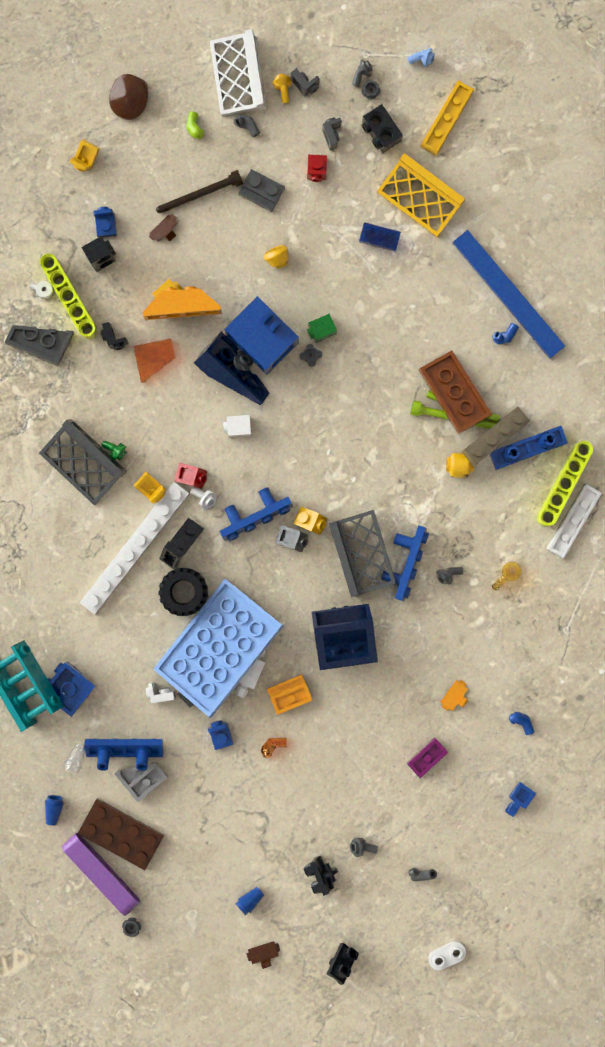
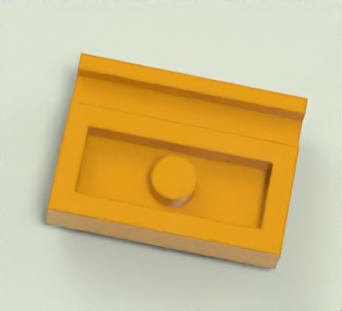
(289, 694)

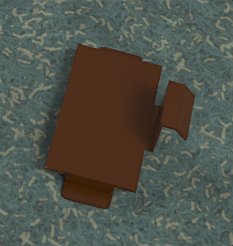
(164, 228)
(263, 954)

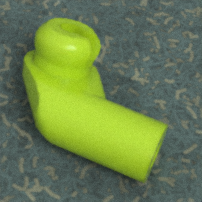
(192, 127)

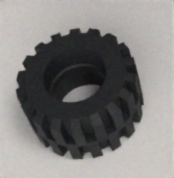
(168, 600)

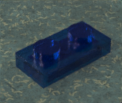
(379, 237)

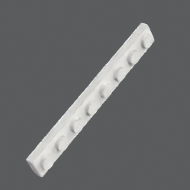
(134, 548)

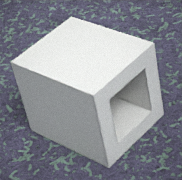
(238, 426)

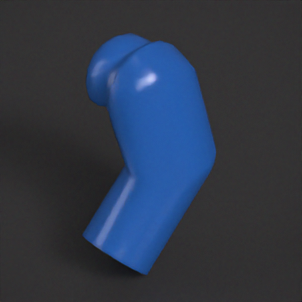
(505, 337)
(524, 720)

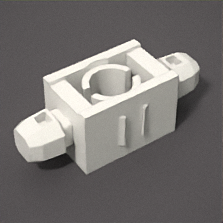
(251, 677)

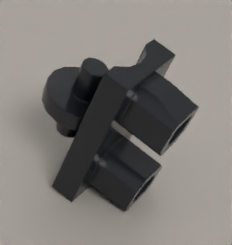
(323, 874)
(341, 963)

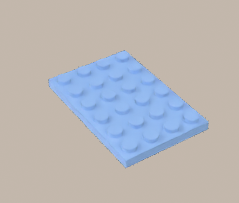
(218, 648)

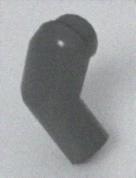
(247, 123)
(422, 875)

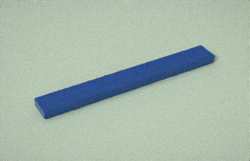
(508, 294)

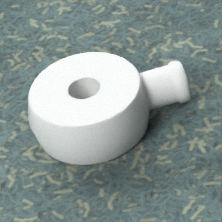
(39, 289)

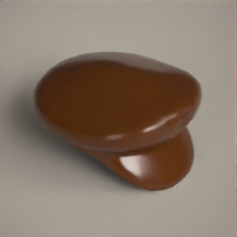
(128, 96)

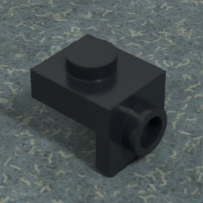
(108, 335)

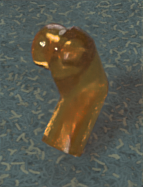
(271, 744)

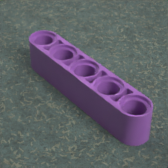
(101, 874)

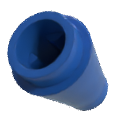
(53, 809)
(249, 900)

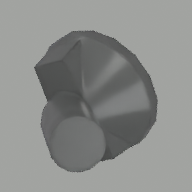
(363, 69)
(445, 575)
(358, 847)

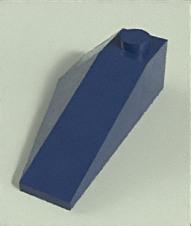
(218, 364)

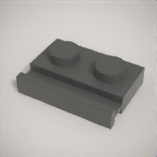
(261, 190)

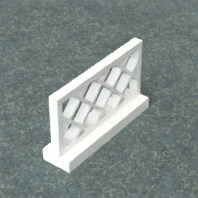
(254, 69)

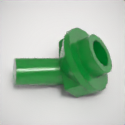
(118, 452)

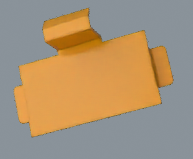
(455, 696)

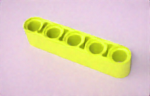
(64, 288)
(572, 477)

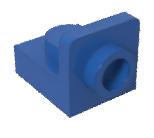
(105, 222)
(220, 734)

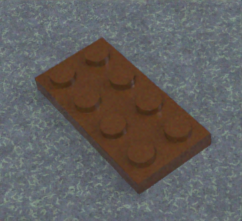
(120, 834)

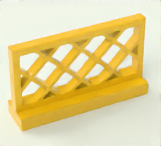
(430, 181)

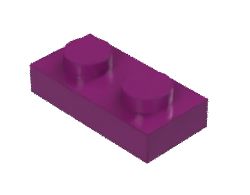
(427, 757)

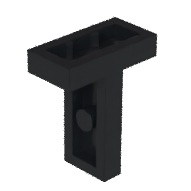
(180, 543)

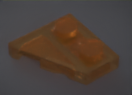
(152, 357)

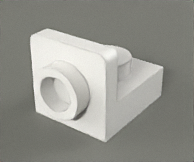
(161, 696)

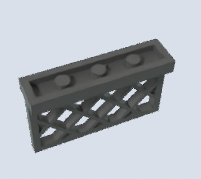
(93, 449)
(346, 558)

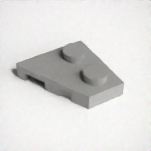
(141, 782)

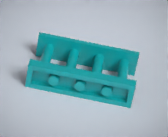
(11, 696)

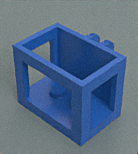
(262, 335)

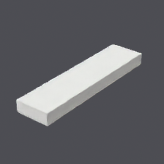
(574, 521)

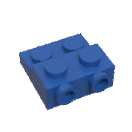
(71, 687)

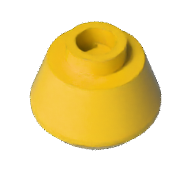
(277, 256)

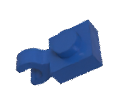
(521, 797)

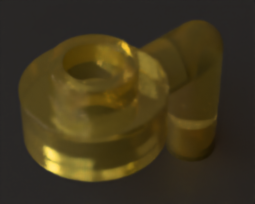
(506, 575)

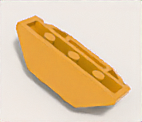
(181, 303)

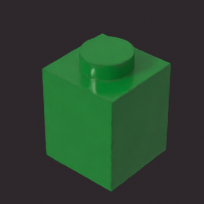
(321, 328)

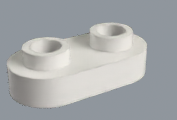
(446, 954)

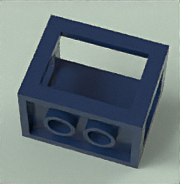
(344, 636)

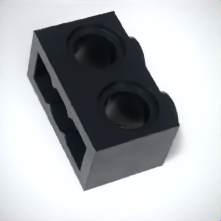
(386, 126)
(99, 253)

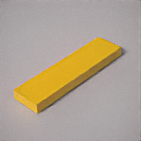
(447, 118)

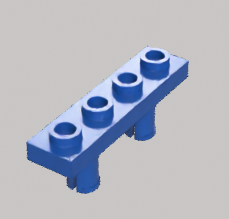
(528, 447)
(249, 523)
(414, 545)
(123, 748)

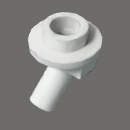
(207, 498)

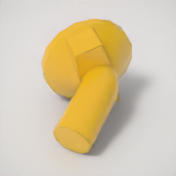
(282, 82)

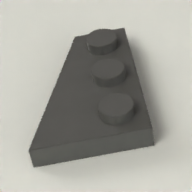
(41, 343)

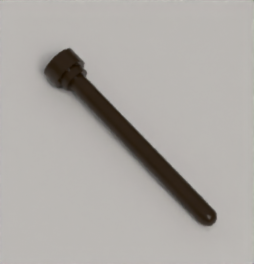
(233, 179)

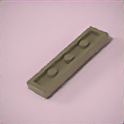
(495, 436)

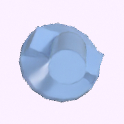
(426, 56)

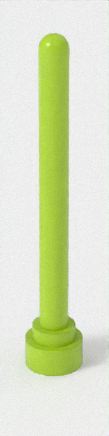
(420, 409)

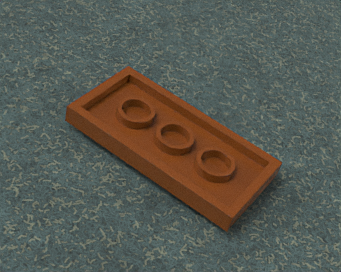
(455, 392)

